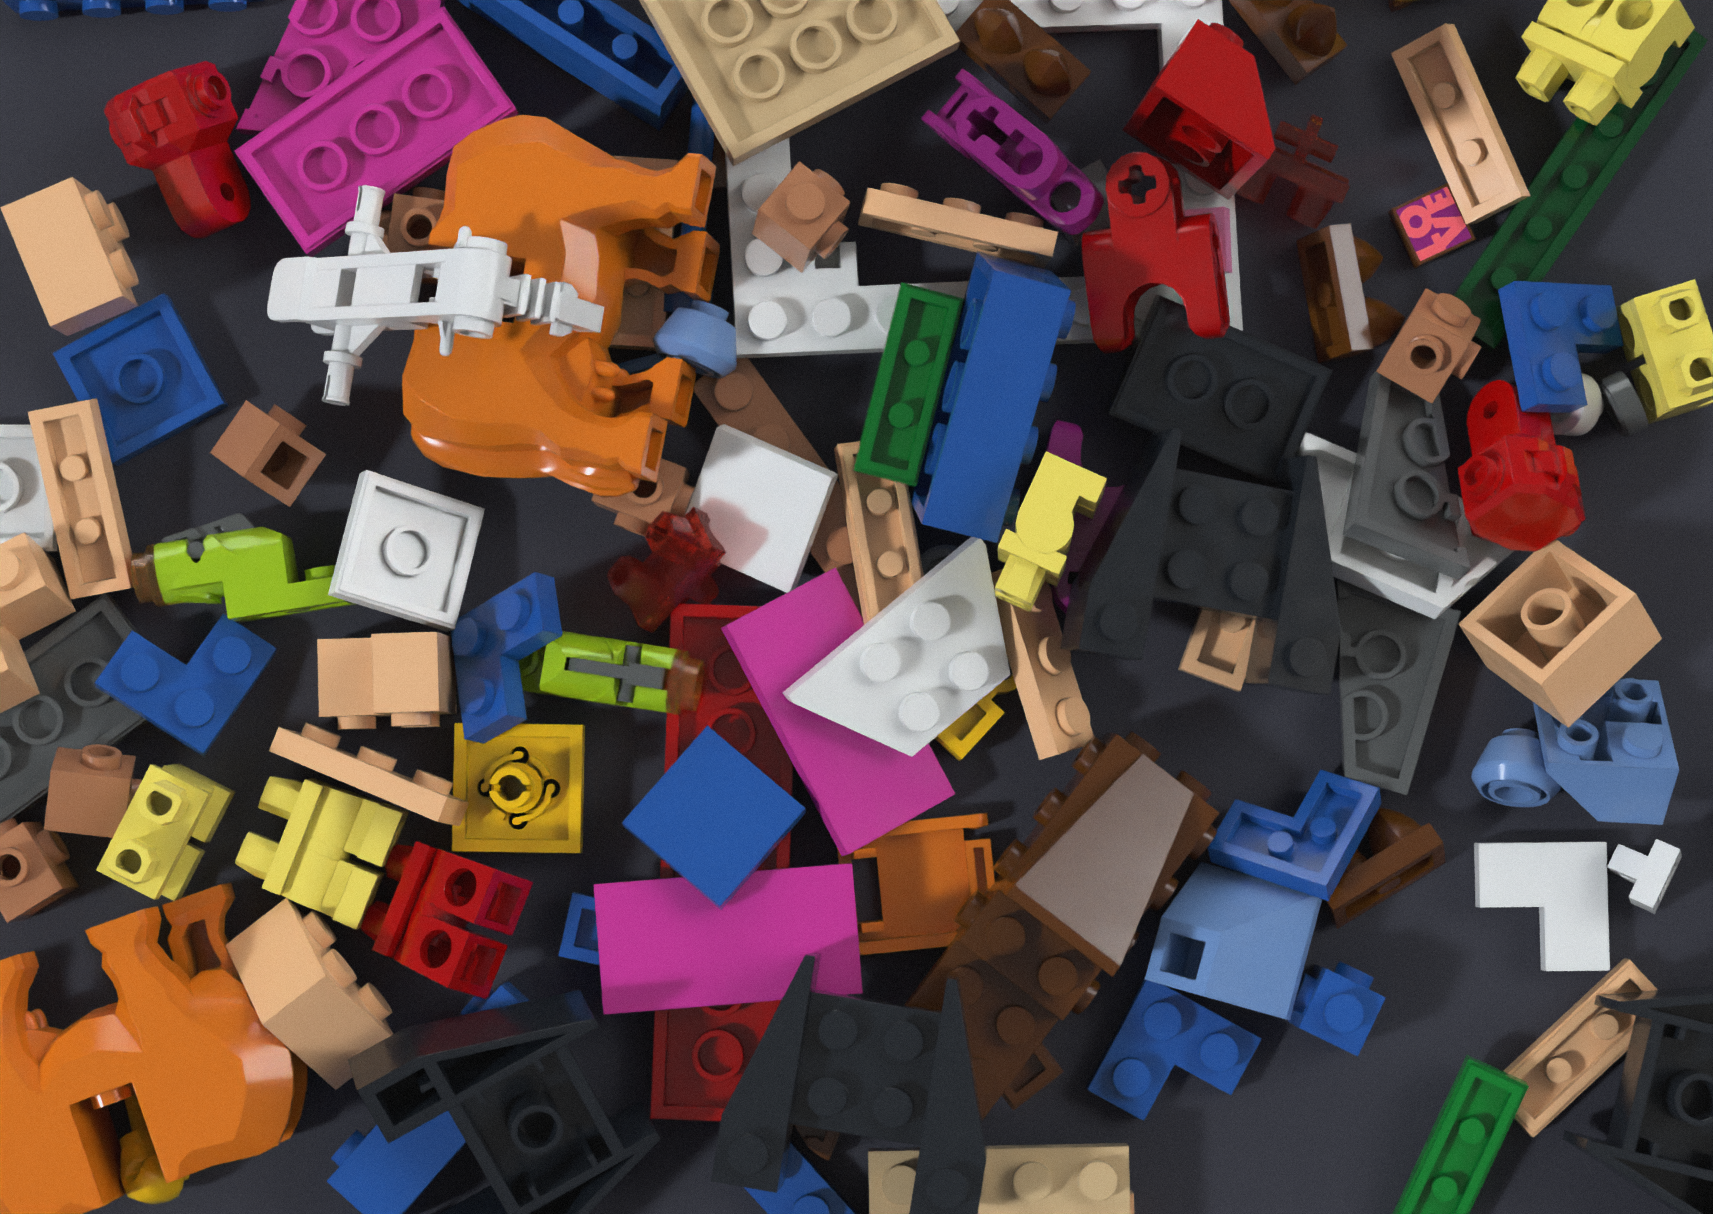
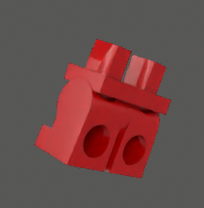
(431, 913)

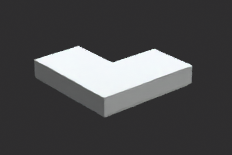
(1567, 886)

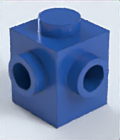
(1337, 1006)

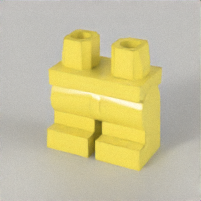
(1601, 47)
(1677, 345)
(1045, 529)
(152, 839)
(315, 848)

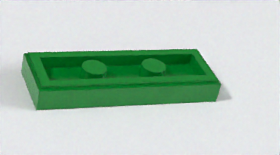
(908, 384)
(1463, 1141)

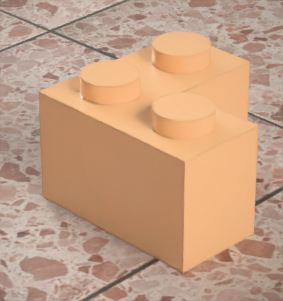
(73, 254)
(29, 600)
(387, 676)
(308, 991)

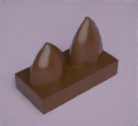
(1295, 32)
(1021, 57)
(1340, 315)
(1400, 857)

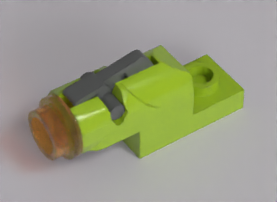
(232, 561)
(615, 673)

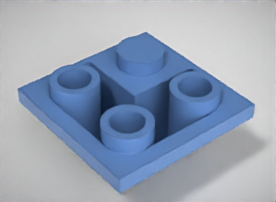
(1615, 755)
(1235, 940)

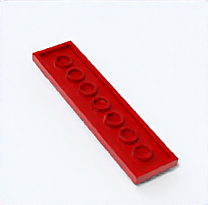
(707, 1048)

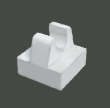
(1648, 873)

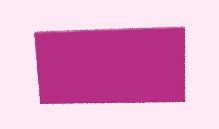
(375, 127)
(852, 779)
(678, 950)

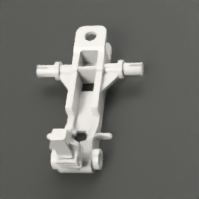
(380, 292)

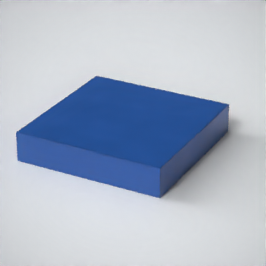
(144, 378)
(714, 817)

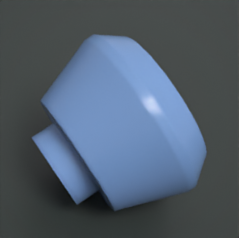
(700, 339)
(1514, 770)

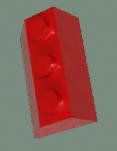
(1207, 111)

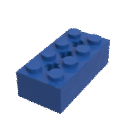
(991, 396)

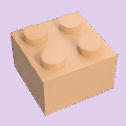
(1560, 631)

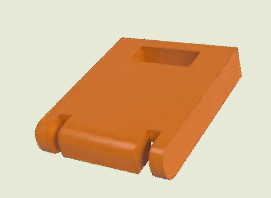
(924, 881)

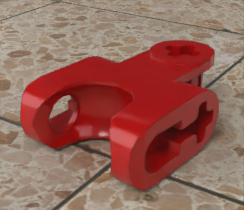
(1151, 247)

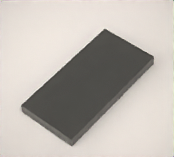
(69, 705)

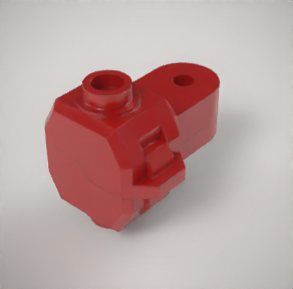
(181, 133)
(1518, 481)

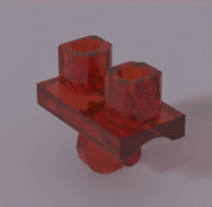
(1317, 185)
(674, 572)

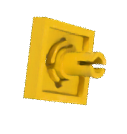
(517, 788)

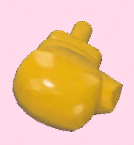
(139, 1163)

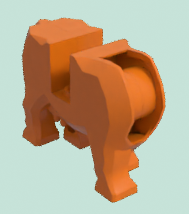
(543, 400)
(176, 1038)

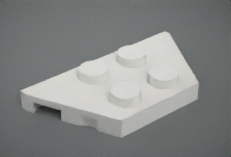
(1381, 571)
(916, 659)

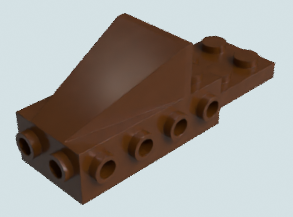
(1068, 902)

